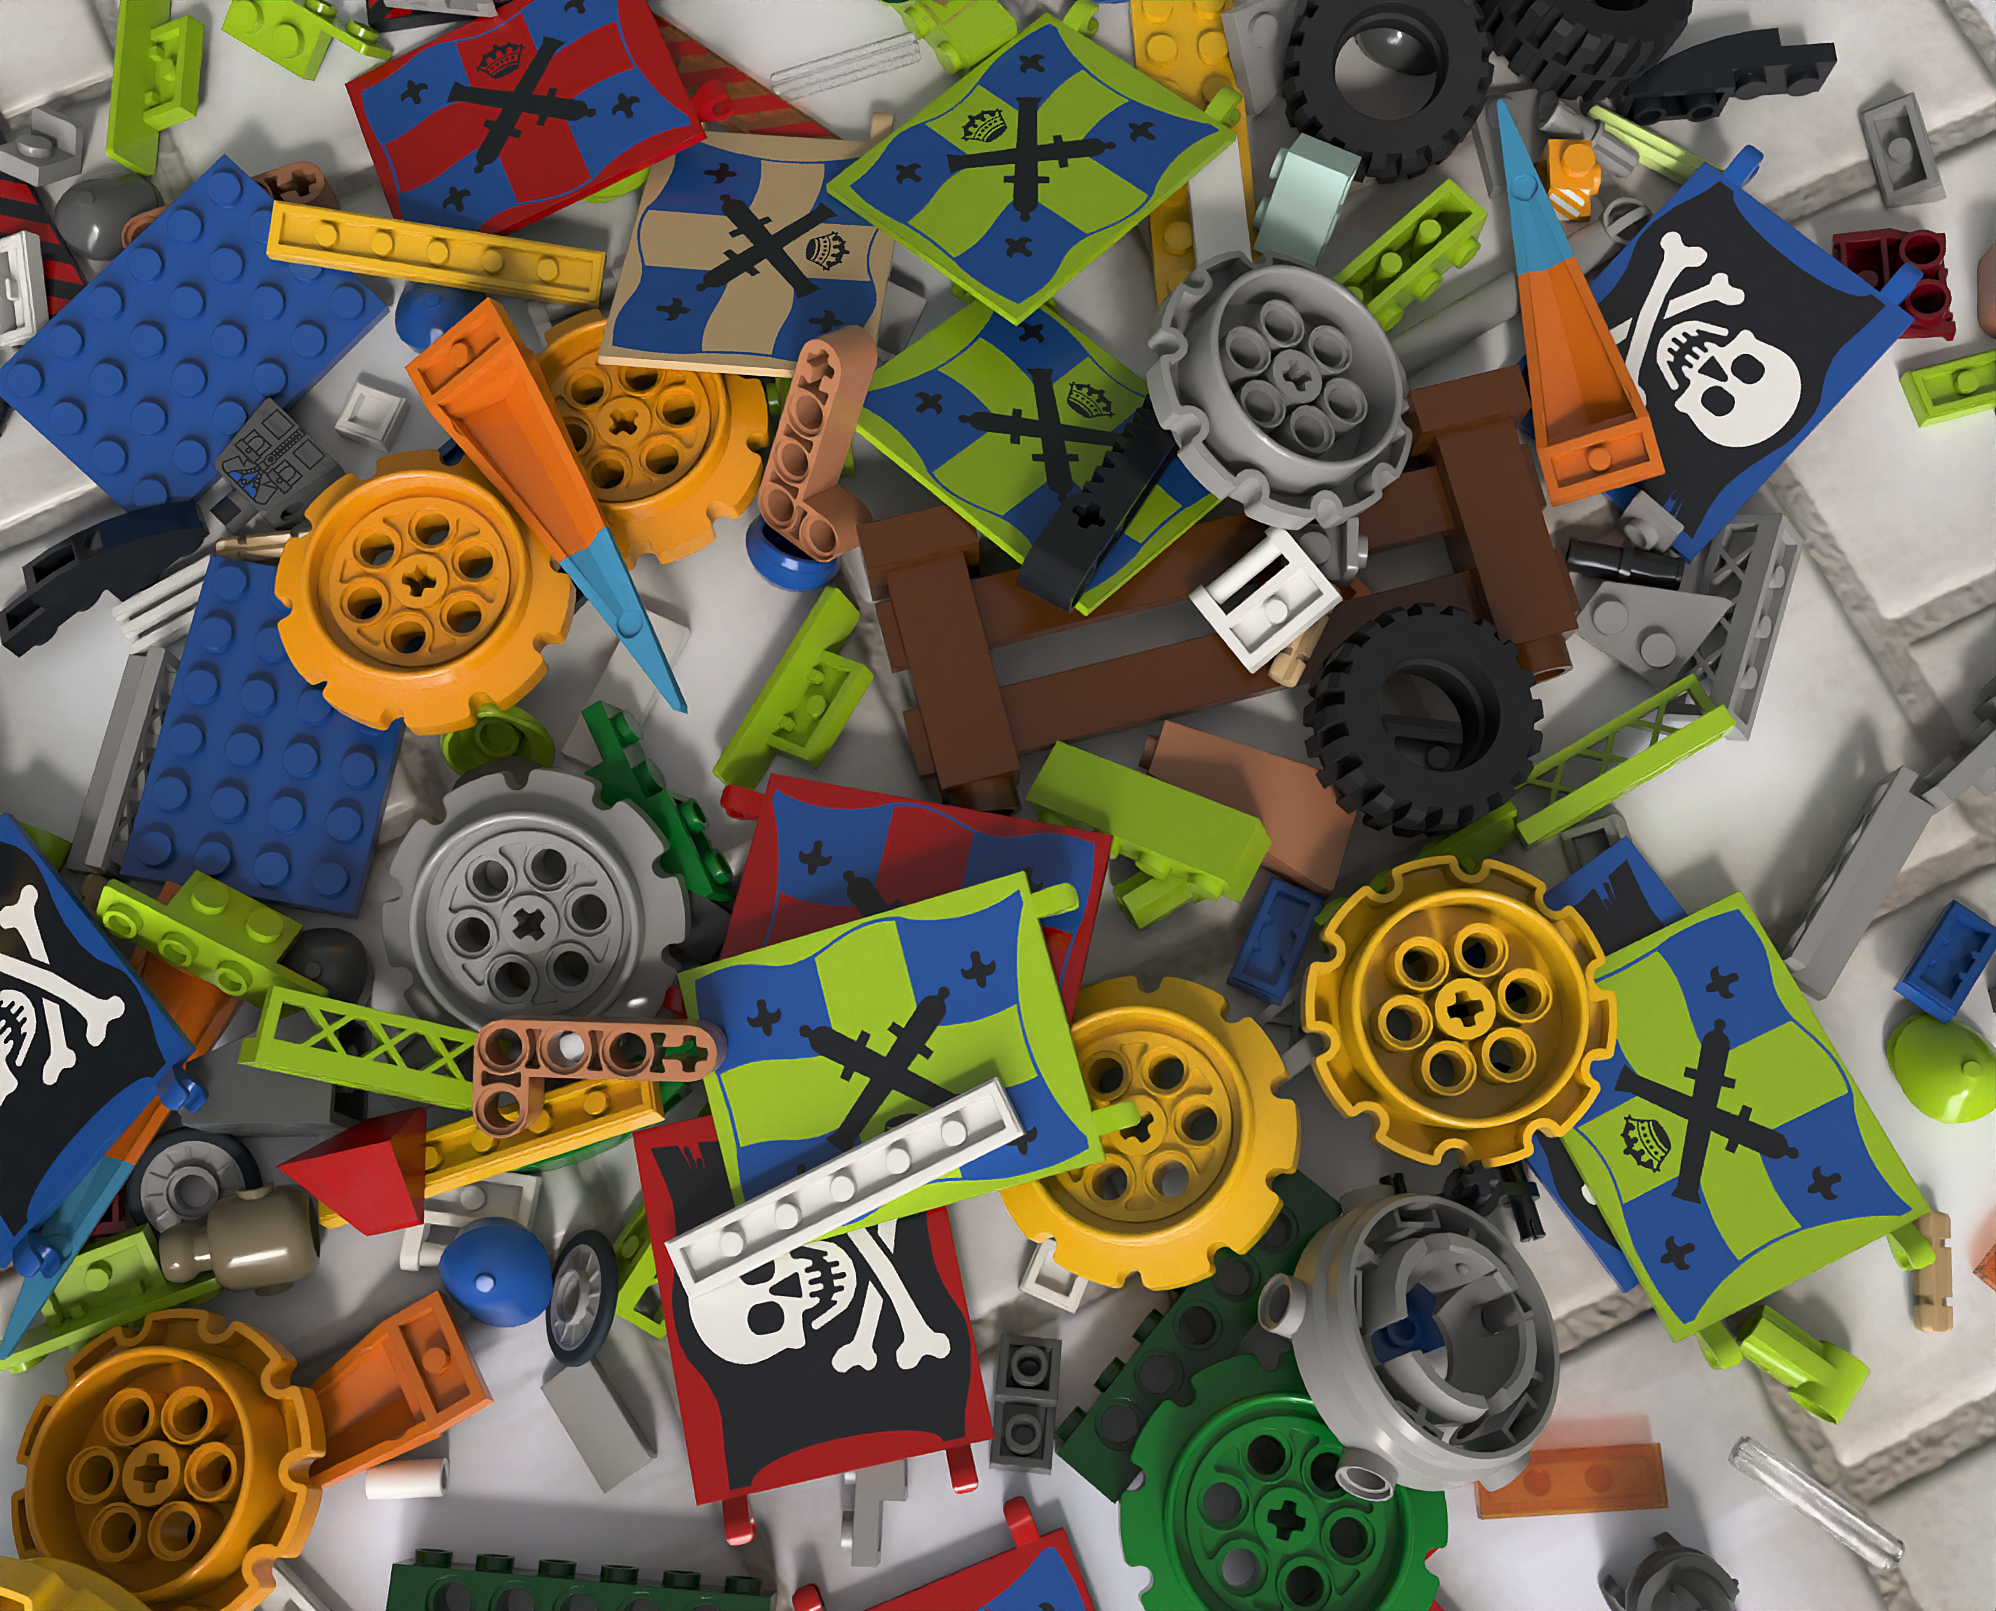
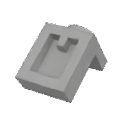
(48, 153)
(1333, 550)

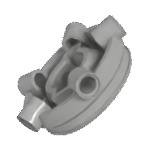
(1386, 1413)

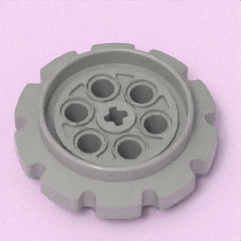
(1279, 390)
(606, 855)

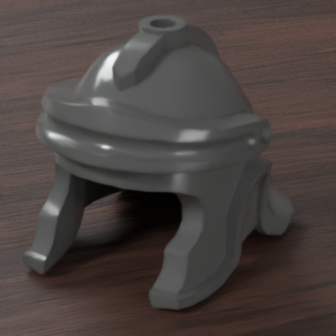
(1673, 1581)

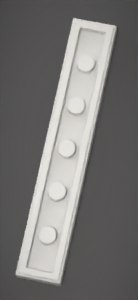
(845, 1188)

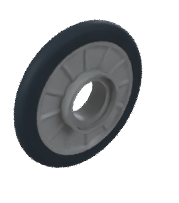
(185, 1151)
(582, 1298)

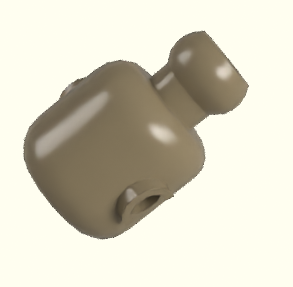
(250, 1241)

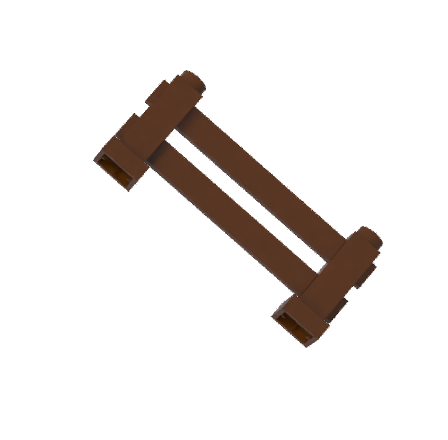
(939, 624)

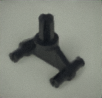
(1483, 1192)

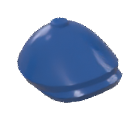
(430, 311)
(784, 563)
(497, 1272)

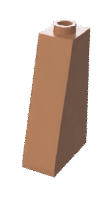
(1296, 811)

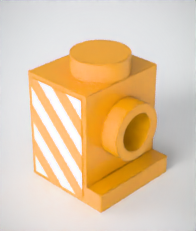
(1569, 177)

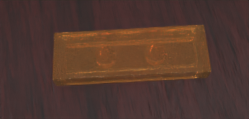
(1580, 1482)

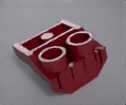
(1882, 252)

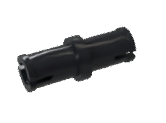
(1624, 564)

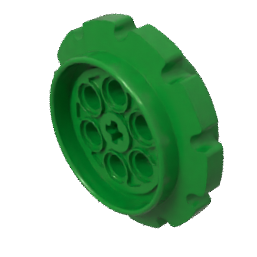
(1208, 1443)

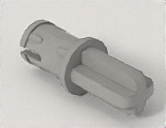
(1566, 123)

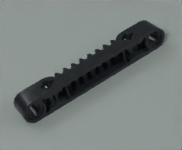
(1095, 520)

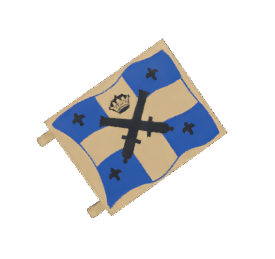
(747, 257)

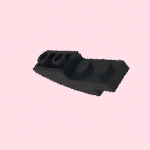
(1739, 65)
(113, 555)

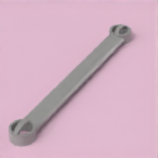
(1500, 297)

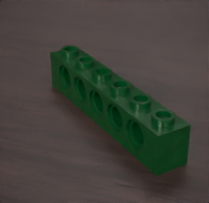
(1232, 1317)
(424, 1583)

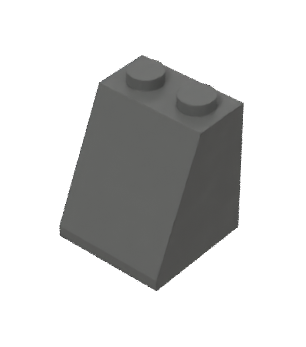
(273, 1103)

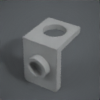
(899, 320)
(1649, 525)

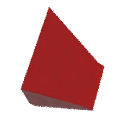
(369, 1172)

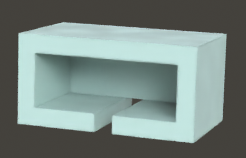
(1305, 200)

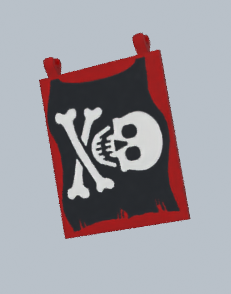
(817, 1357)

